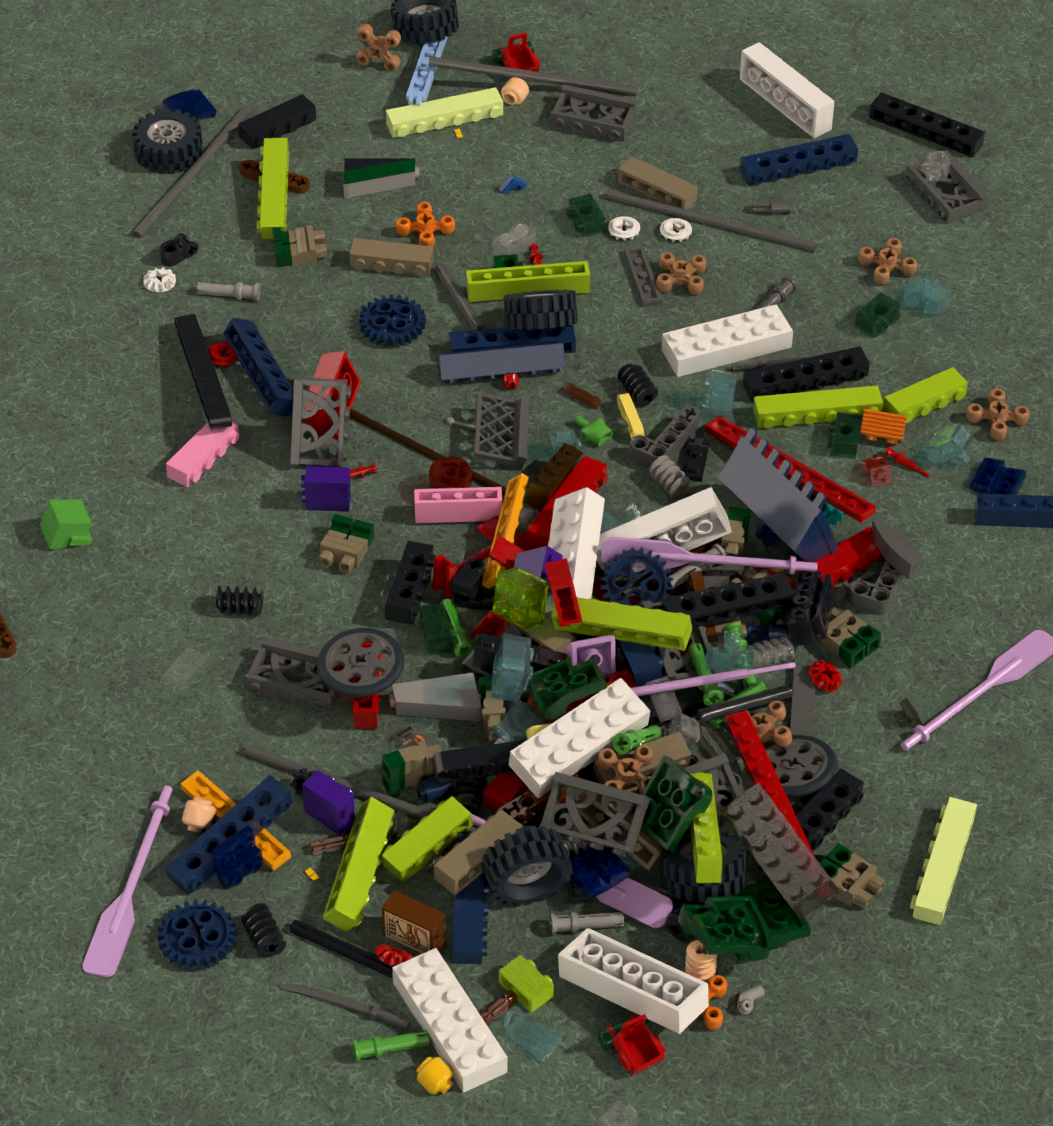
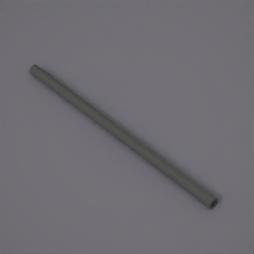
(532, 76)
(192, 172)
(711, 221)
(358, 790)

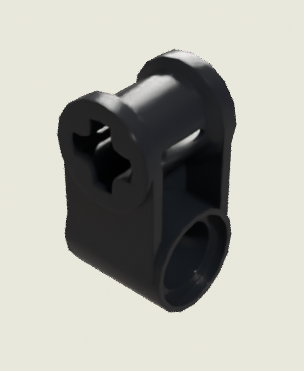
(177, 250)
(469, 578)

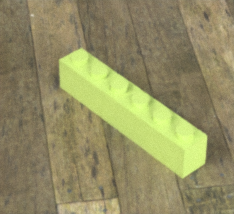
(444, 112)
(944, 860)

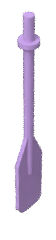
(678, 556)
(1007, 668)
(707, 679)
(630, 898)
(118, 919)

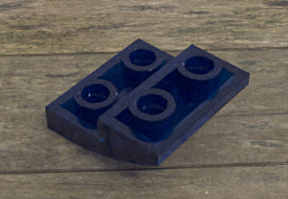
(192, 102)
(996, 478)
(237, 858)
(598, 871)

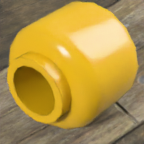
(435, 1075)

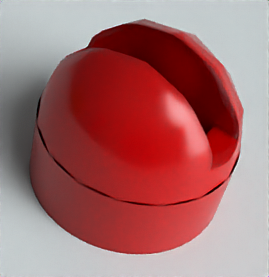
(508, 379)

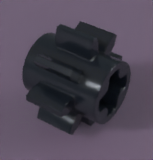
(299, 780)

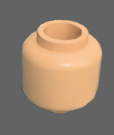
(514, 91)
(198, 814)

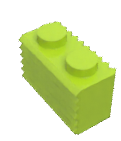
(527, 983)

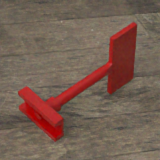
(505, 554)
(445, 571)

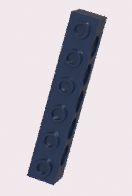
(798, 159)
(510, 337)
(260, 366)
(249, 808)

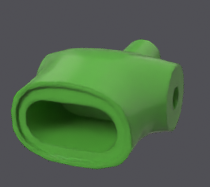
(595, 431)

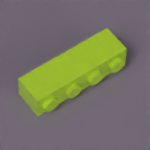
(927, 395)
(431, 833)

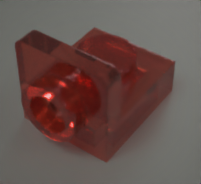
(879, 471)

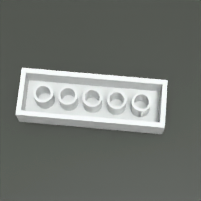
(786, 90)
(727, 340)
(683, 523)
(576, 537)
(578, 737)
(633, 980)
(450, 1020)

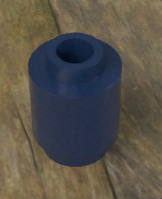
(432, 790)

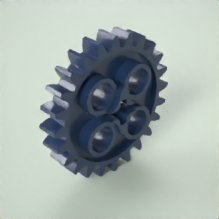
(392, 320)
(624, 567)
(176, 940)

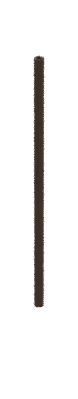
(417, 446)

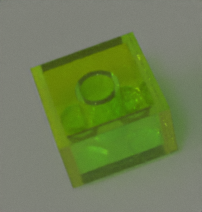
(520, 597)

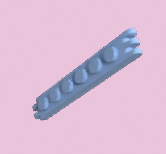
(424, 74)

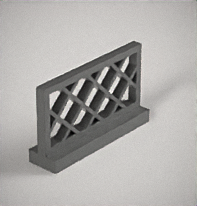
(517, 432)

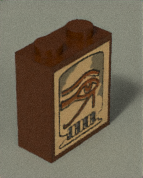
(413, 923)

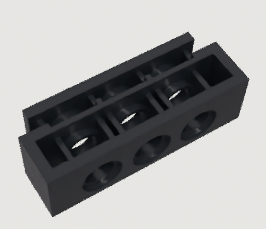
(410, 583)
(811, 608)

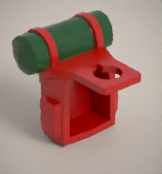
(517, 56)
(634, 1042)

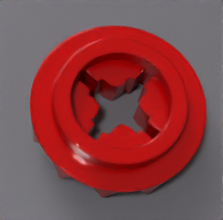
(218, 349)
(823, 681)
(392, 955)

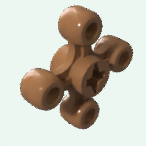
(378, 47)
(887, 261)
(681, 273)
(997, 414)
(765, 725)
(627, 769)

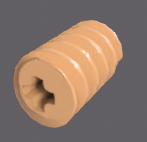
(699, 962)

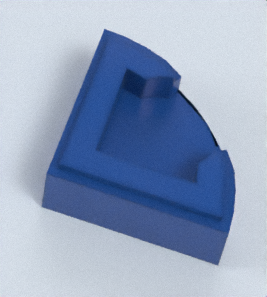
(512, 183)

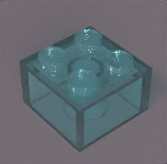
(512, 668)

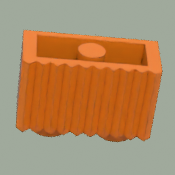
(883, 425)

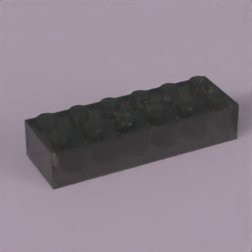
(780, 851)

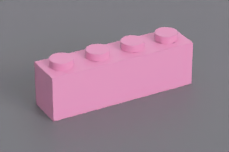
(200, 453)
(457, 504)

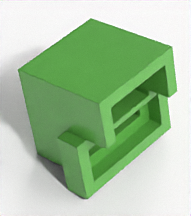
(66, 523)

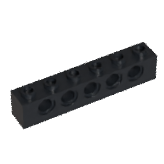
(926, 124)
(807, 373)
(732, 600)
(828, 807)

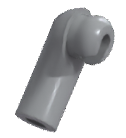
(746, 998)

